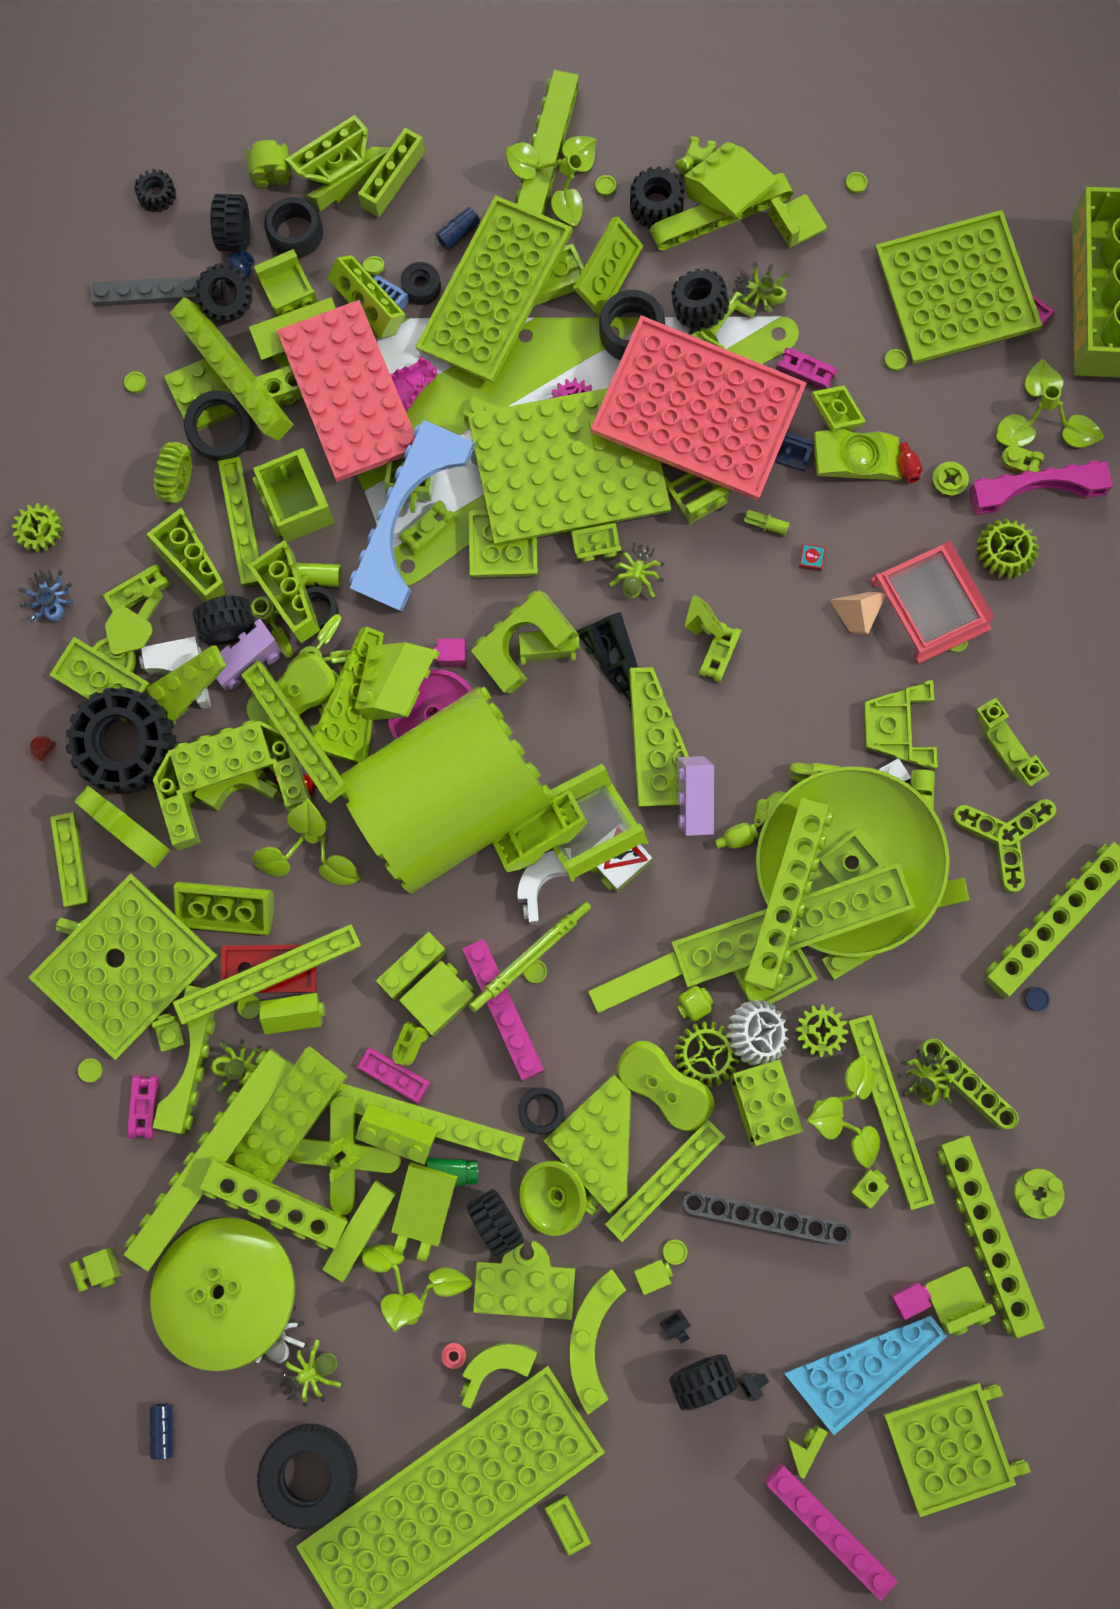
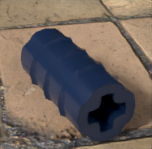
(458, 228)
(161, 1431)

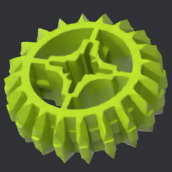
(173, 472)
(998, 533)
(711, 1065)

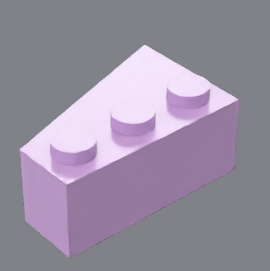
(252, 647)
(695, 795)

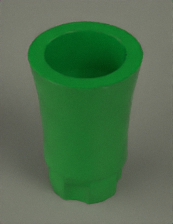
(465, 1170)

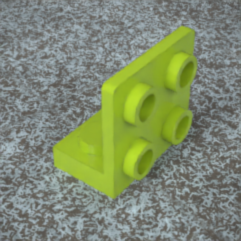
(796, 219)

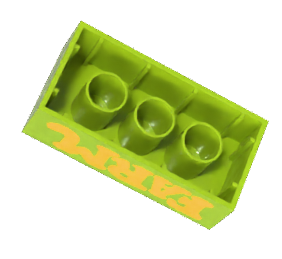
(1096, 283)

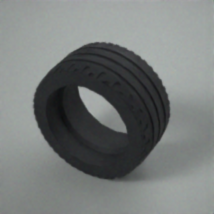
(625, 302)
(203, 402)

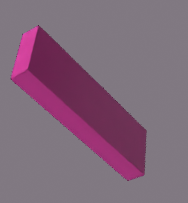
(393, 1075)

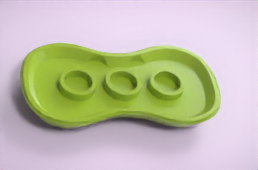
(305, 684)
(681, 1099)

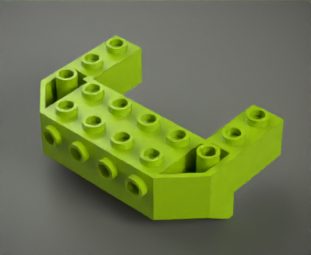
(220, 759)

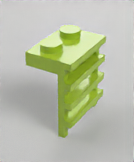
(703, 504)

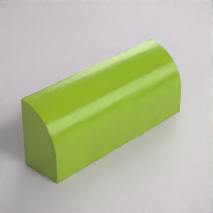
(266, 334)

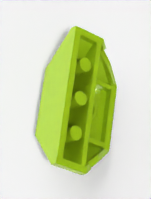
(332, 153)

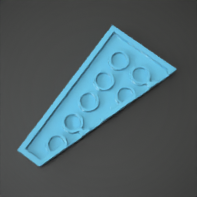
(854, 1377)

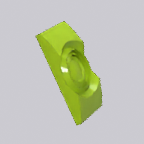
(857, 455)
(547, 829)

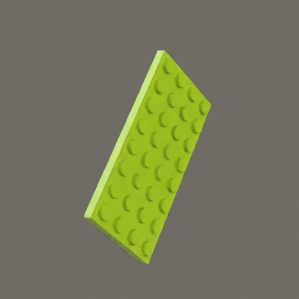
(494, 289)

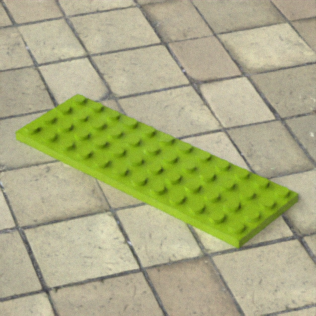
(452, 1497)

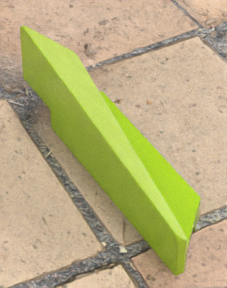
(349, 183)

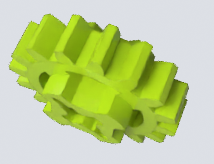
(47, 527)
(832, 1031)

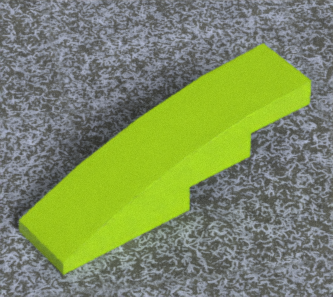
(359, 1231)

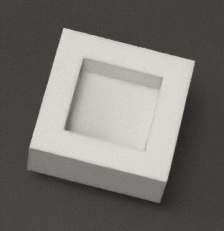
(896, 769)

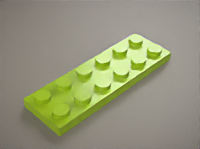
(288, 1116)

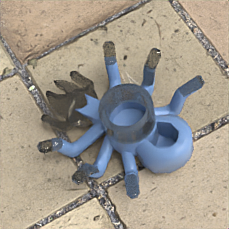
(46, 597)

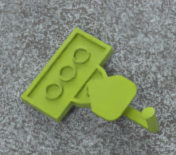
(98, 668)

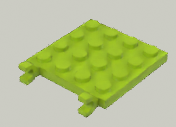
(951, 1449)

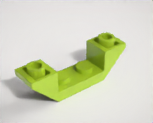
(1006, 745)

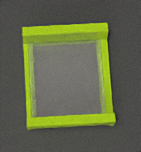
(609, 826)

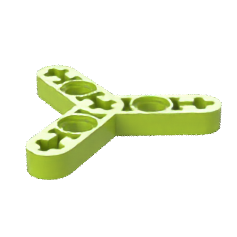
(1006, 846)

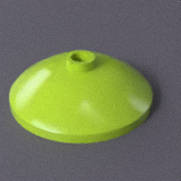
(542, 1201)

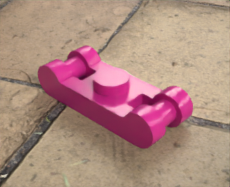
(806, 368)
(143, 1106)

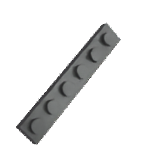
(149, 291)

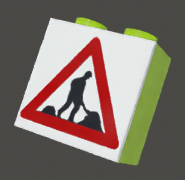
(623, 868)

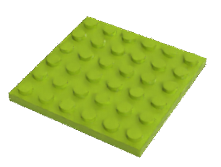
(958, 287)

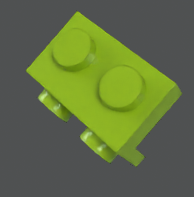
(596, 541)

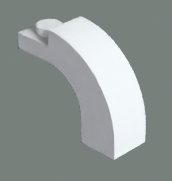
(532, 880)

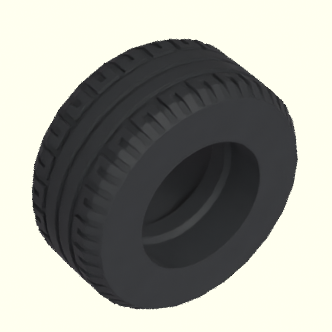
(281, 1501)

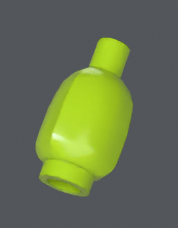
(738, 836)

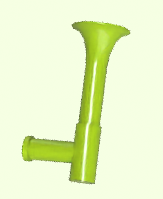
(734, 304)

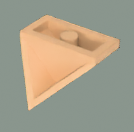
(859, 610)

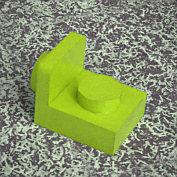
(169, 1032)

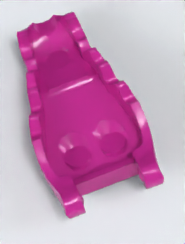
(413, 380)

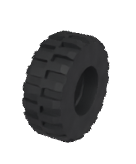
(88, 733)

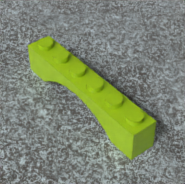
(175, 1110)

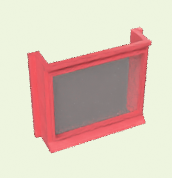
(936, 601)

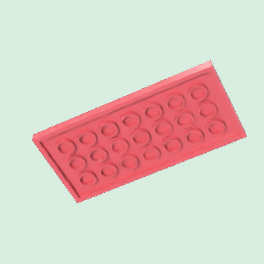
(347, 390)

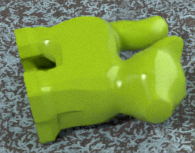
(695, 154)

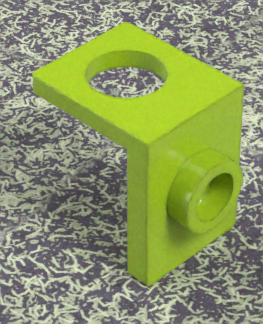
(955, 893)

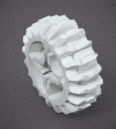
(757, 1033)

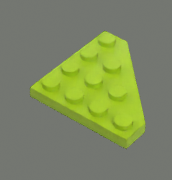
(597, 1143)

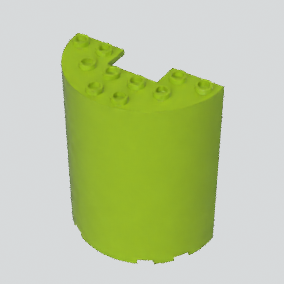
(444, 790)

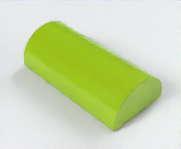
(224, 908)

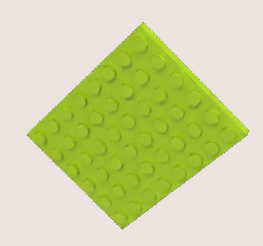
(554, 476)

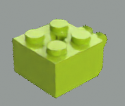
(421, 492)

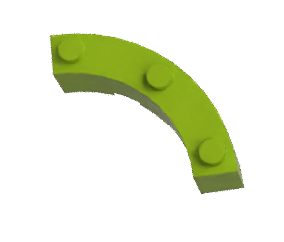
(584, 1337)

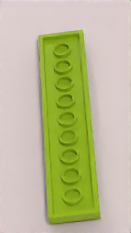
(825, 916)

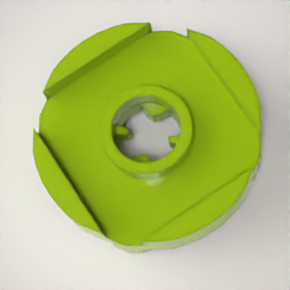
(1032, 1181)

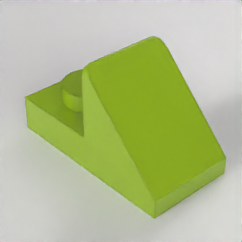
(701, 618)
(804, 1456)

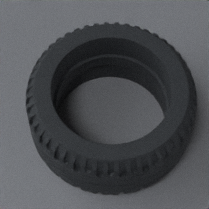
(292, 208)

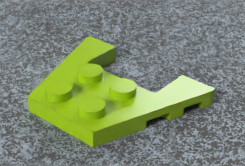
(889, 725)

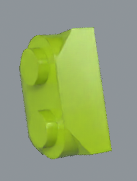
(837, 408)

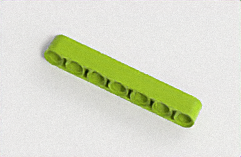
(704, 219)

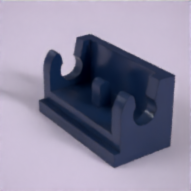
(795, 452)

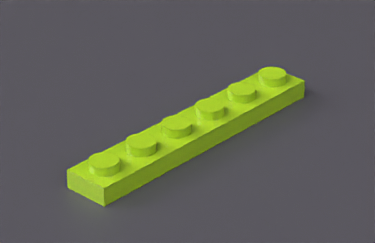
(239, 517)
(664, 1180)

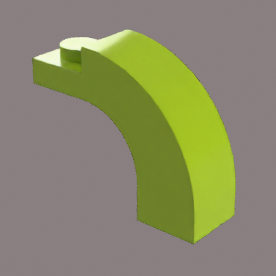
(216, 794)
(499, 1356)

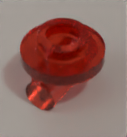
(41, 746)

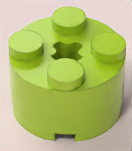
(268, 164)

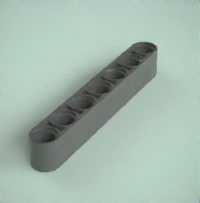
(778, 1218)

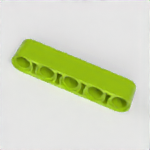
(979, 1088)

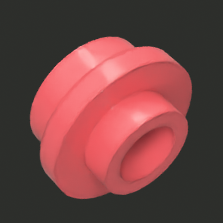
(461, 1353)

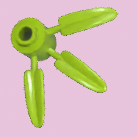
(265, 610)
(324, 637)

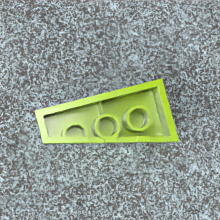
(184, 553)
(284, 585)

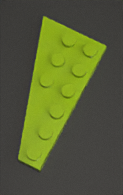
(342, 728)

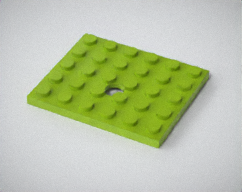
(124, 1000)

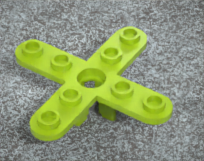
(357, 1156)

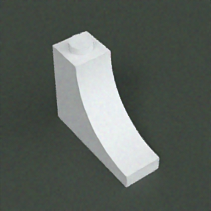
(168, 656)

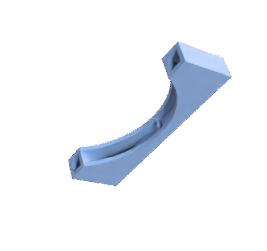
(430, 453)

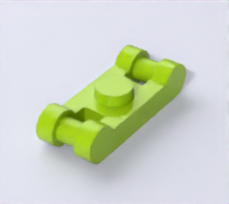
(427, 527)
(720, 653)

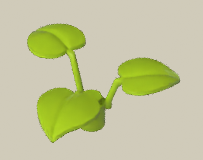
(579, 157)
(1047, 383)
(309, 822)
(828, 1113)
(407, 1308)

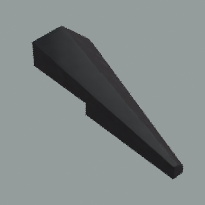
(612, 649)

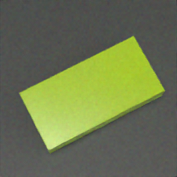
(567, 1525)

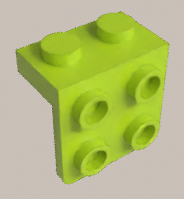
(959, 1301)

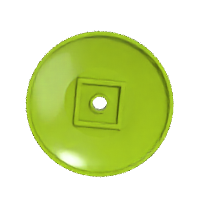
(254, 1303)

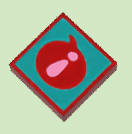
(812, 557)

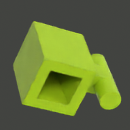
(99, 1268)

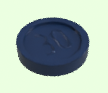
(1037, 999)

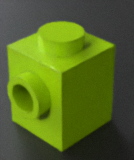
(869, 1188)

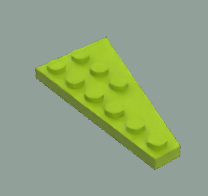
(654, 741)

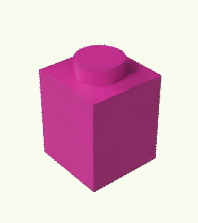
(451, 652)
(911, 1300)

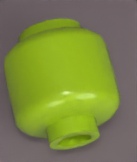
(694, 1003)

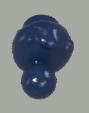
(242, 261)

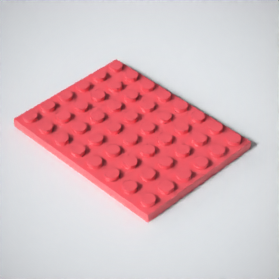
(698, 407)

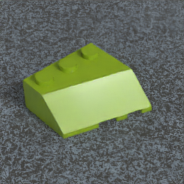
(393, 679)

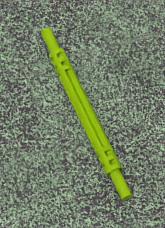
(531, 955)

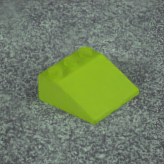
(729, 180)

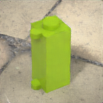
(537, 646)
(291, 1013)

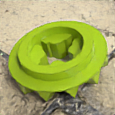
(951, 469)

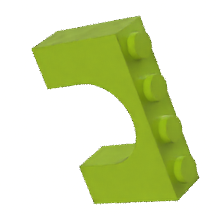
(494, 649)

